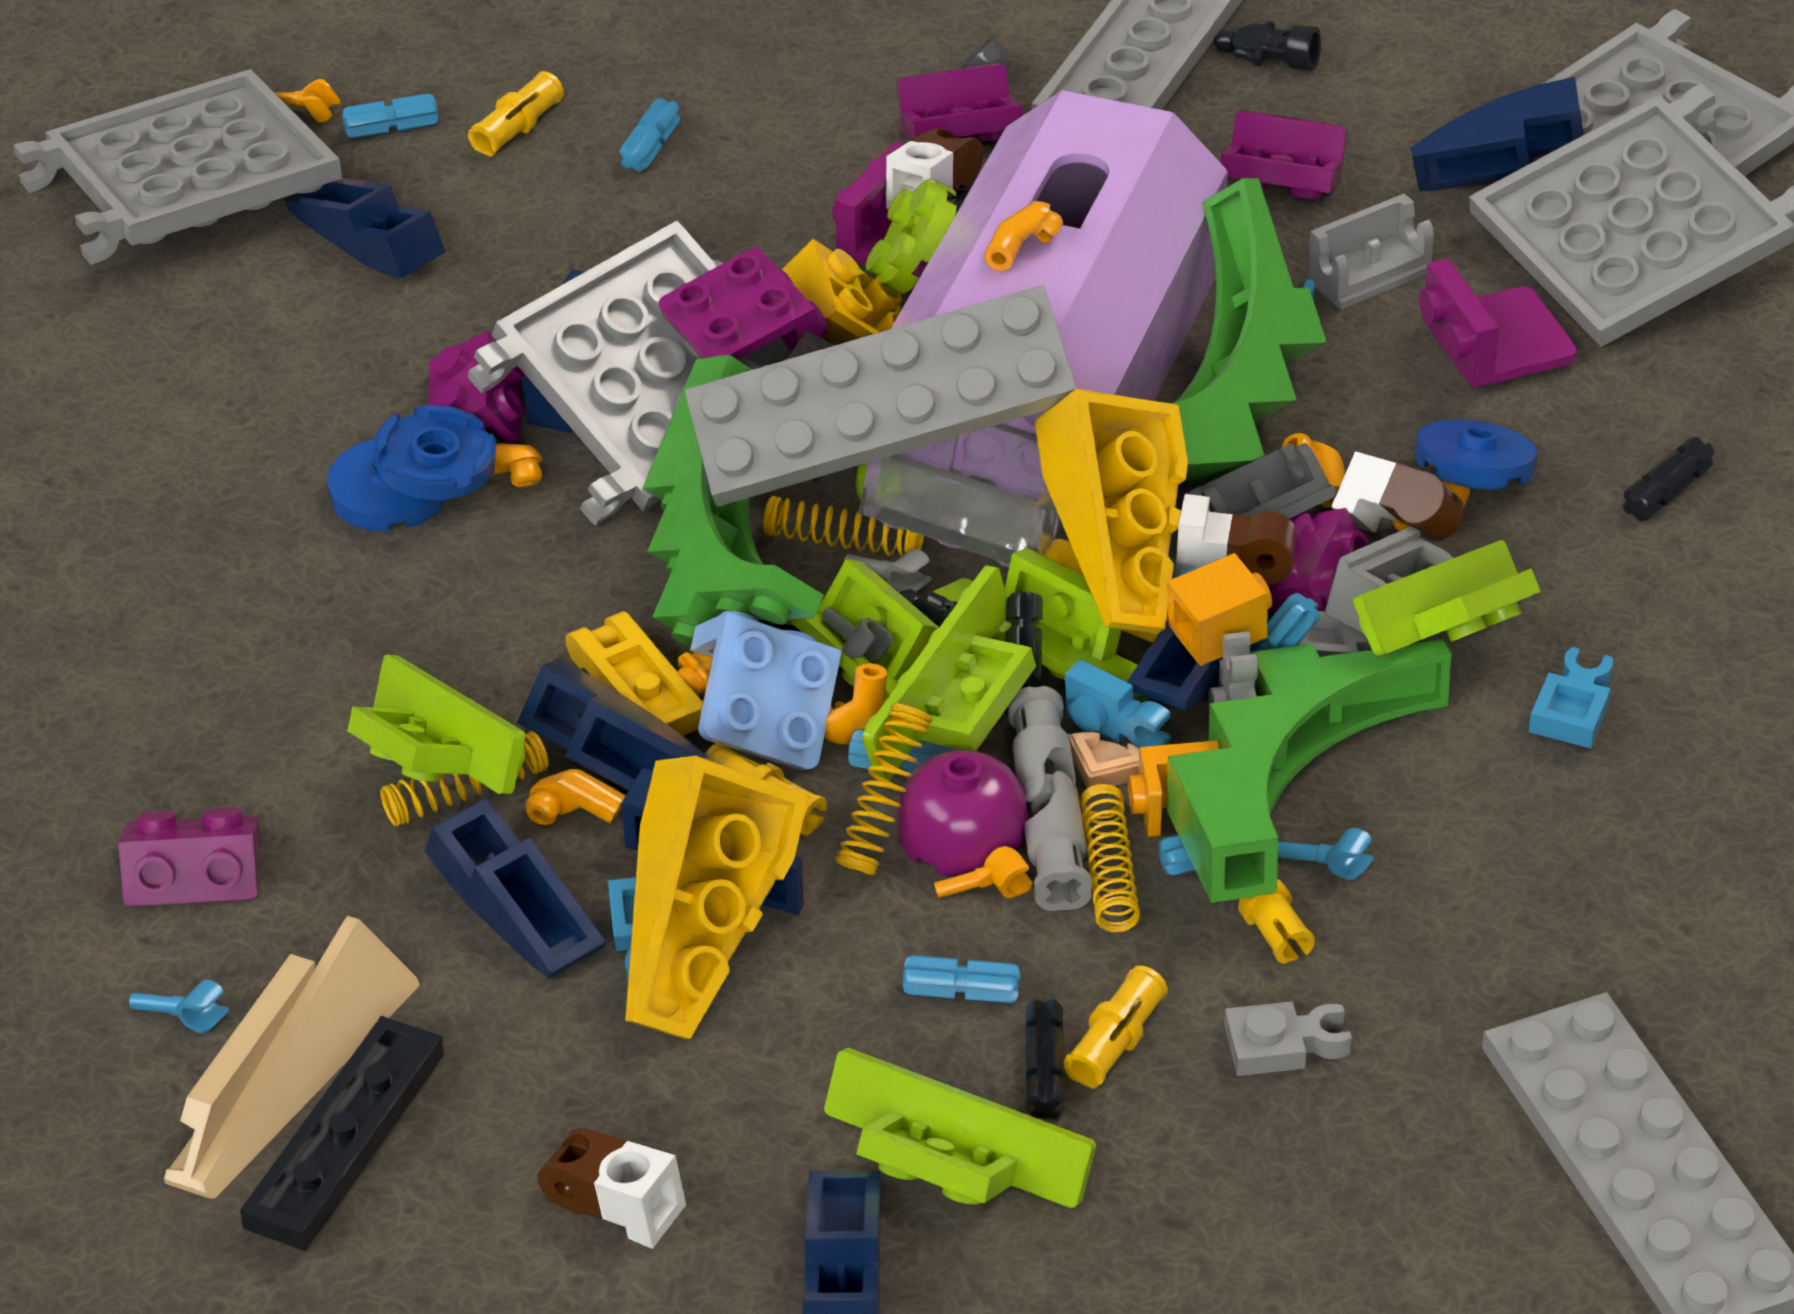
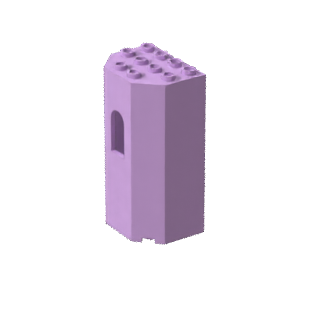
(1130, 245)

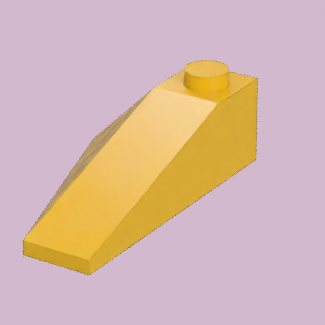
(1115, 487)
(703, 870)

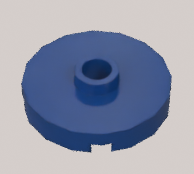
(434, 453)
(1475, 453)
(368, 501)

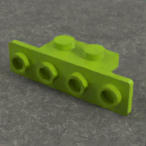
(864, 594)
(1450, 596)
(1070, 616)
(958, 677)
(437, 730)
(954, 1137)

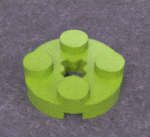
(914, 235)

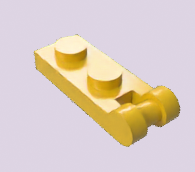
(634, 667)

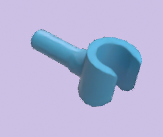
(1342, 859)
(195, 1010)

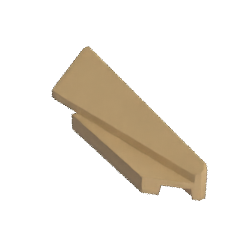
(285, 1053)

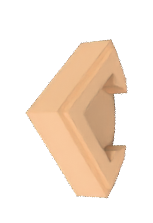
(1102, 760)

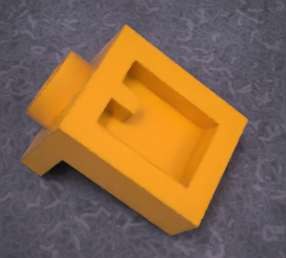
(1149, 788)

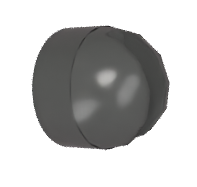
(988, 53)

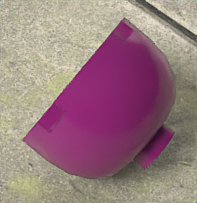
(961, 811)

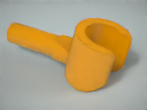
(315, 97)
(1002, 867)

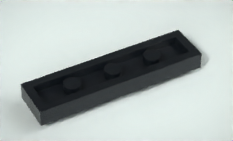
(342, 1133)

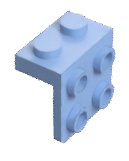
(766, 689)

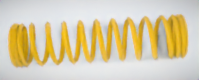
(776, 511)
(905, 717)
(396, 806)
(1102, 903)

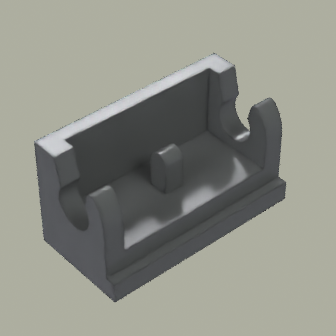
(1279, 482)

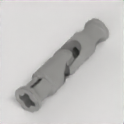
(1054, 820)

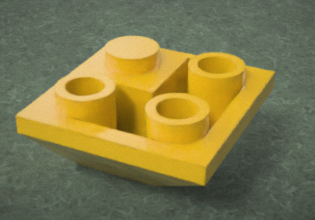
(846, 296)

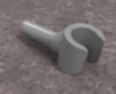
(903, 572)

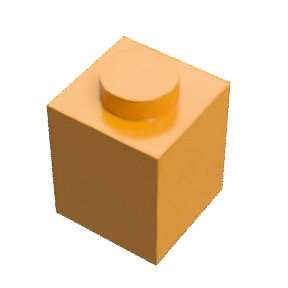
(1217, 602)

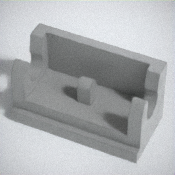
(1369, 252)
(1376, 566)

